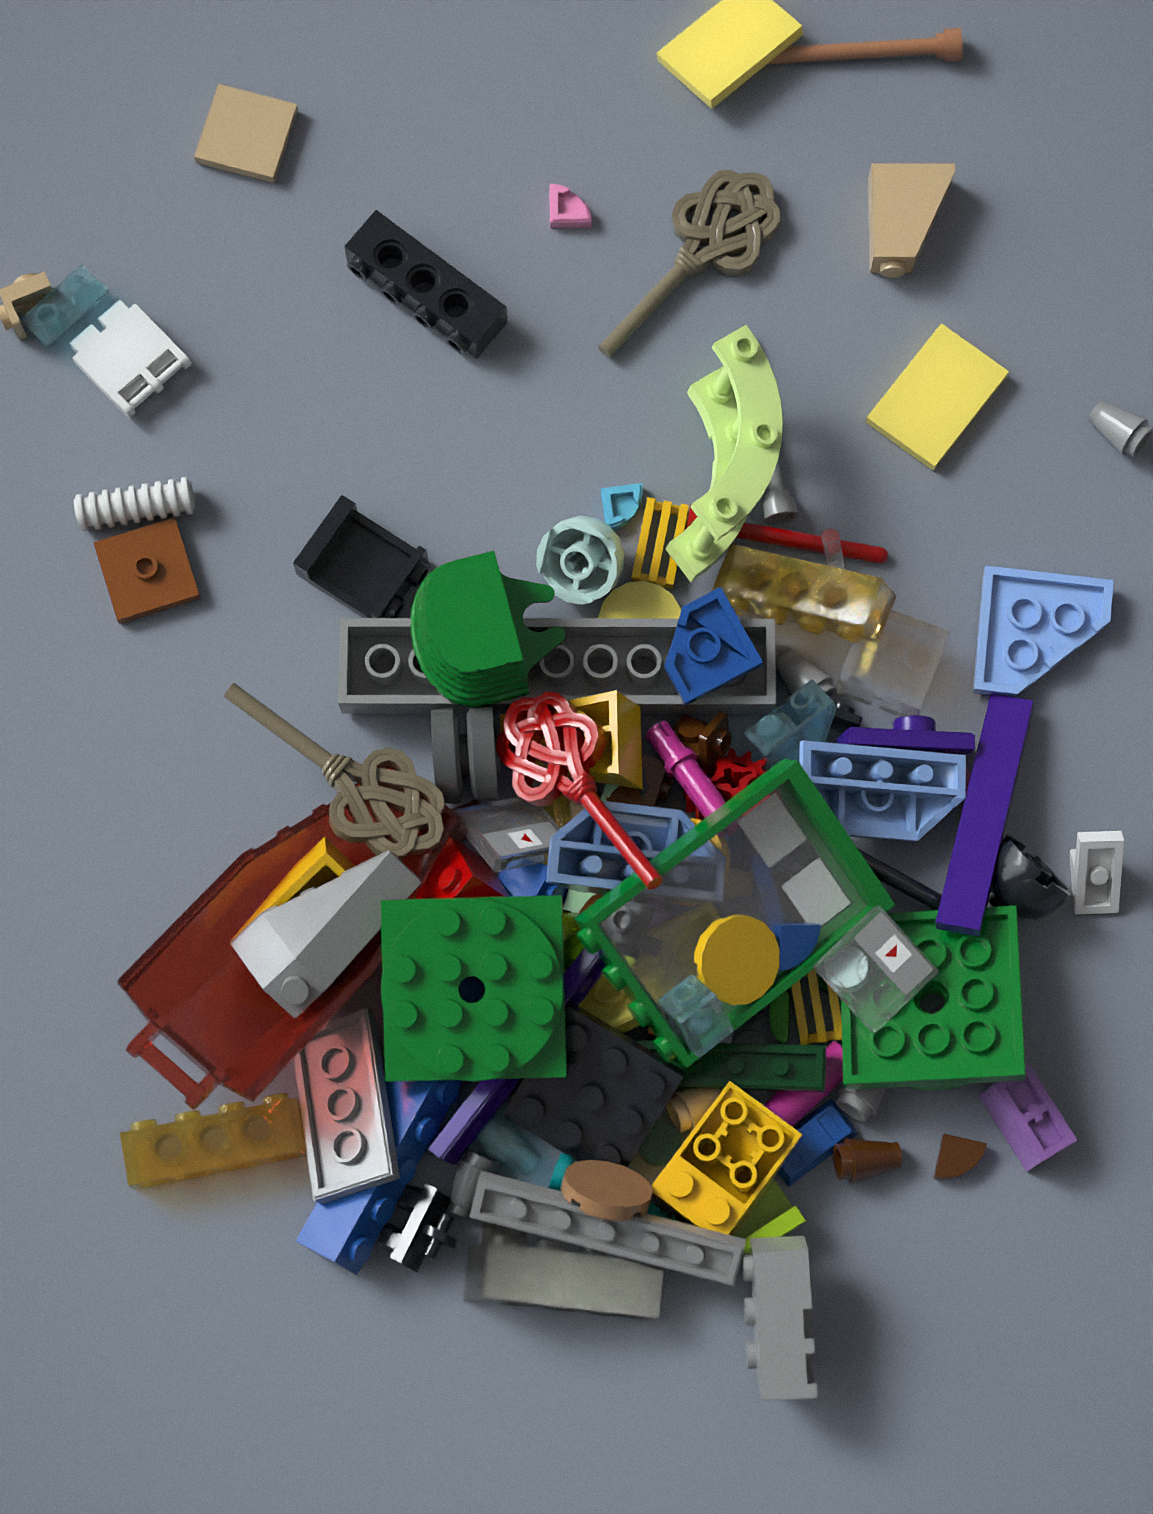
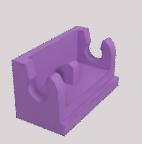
(1028, 1119)

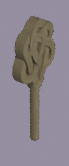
(721, 236)
(378, 789)

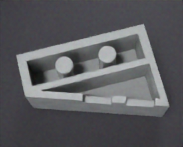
(780, 1317)

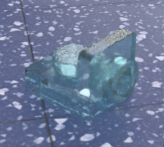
(696, 1015)

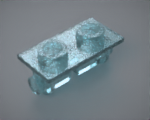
(64, 306)

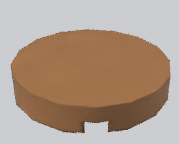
(606, 1190)

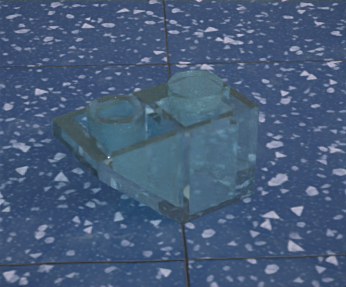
(800, 717)

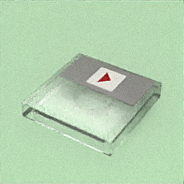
(508, 832)
(875, 969)

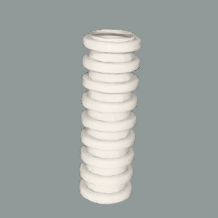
(134, 504)

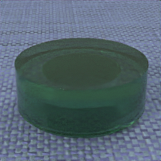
(660, 1144)

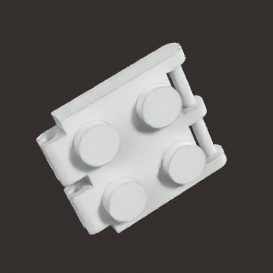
(127, 356)

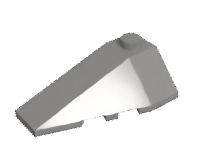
(313, 938)

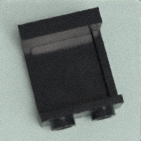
(361, 563)

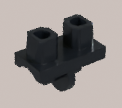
(424, 1229)

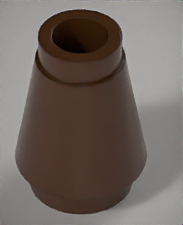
(865, 1158)

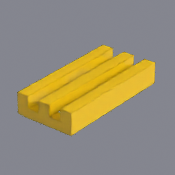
(666, 509)
(821, 1035)

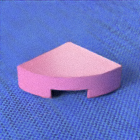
(567, 209)

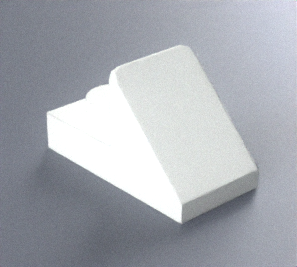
(1097, 872)

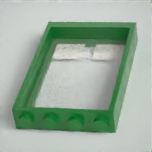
(759, 855)

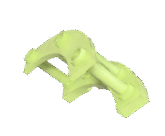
(746, 424)

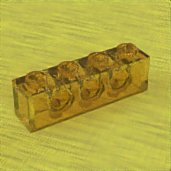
(861, 617)
(142, 1144)

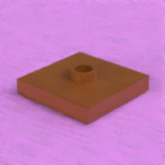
(146, 570)

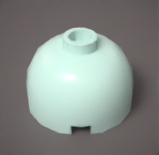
(580, 559)

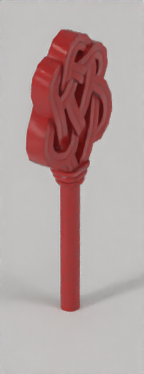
(566, 750)

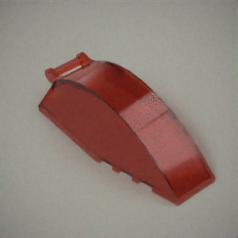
(205, 996)

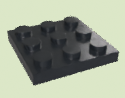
(607, 1098)

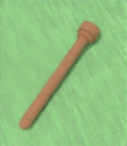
(944, 45)

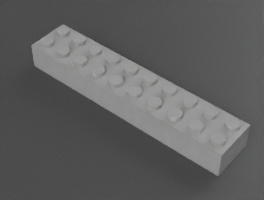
(597, 657)

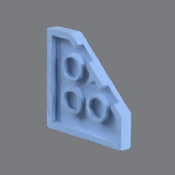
(1033, 624)

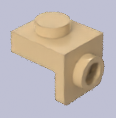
(21, 298)

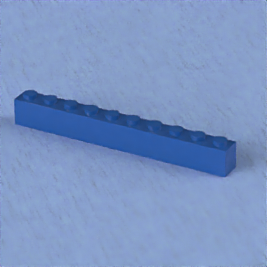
(350, 1225)

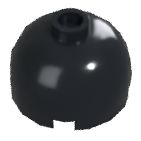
(1025, 882)

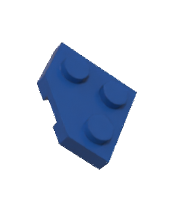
(709, 648)

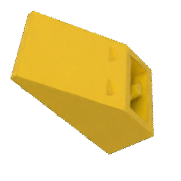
(742, 1146)

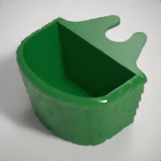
(474, 634)

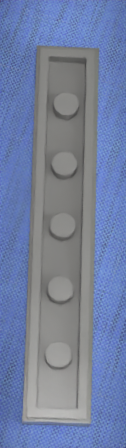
(642, 1239)

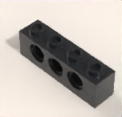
(383, 239)

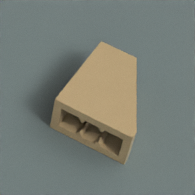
(902, 212)

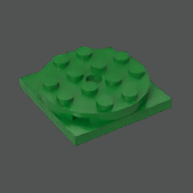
(516, 954)
(973, 1035)

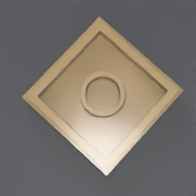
(246, 133)

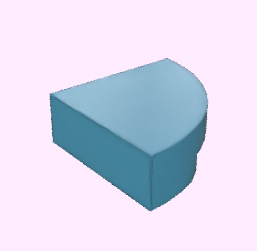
(621, 504)

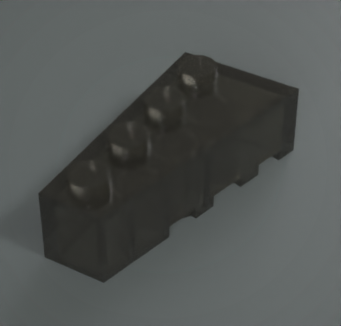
(562, 1279)

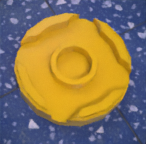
(737, 959)

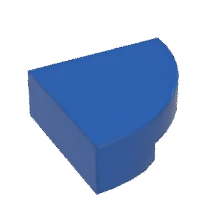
(795, 942)

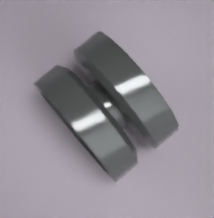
(465, 754)

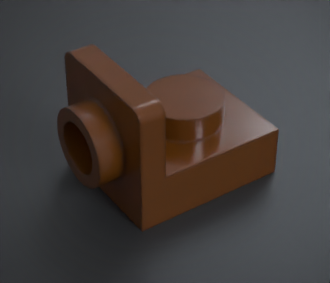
(705, 738)

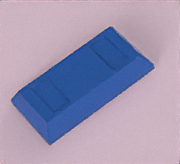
(819, 1135)

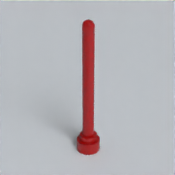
(803, 541)

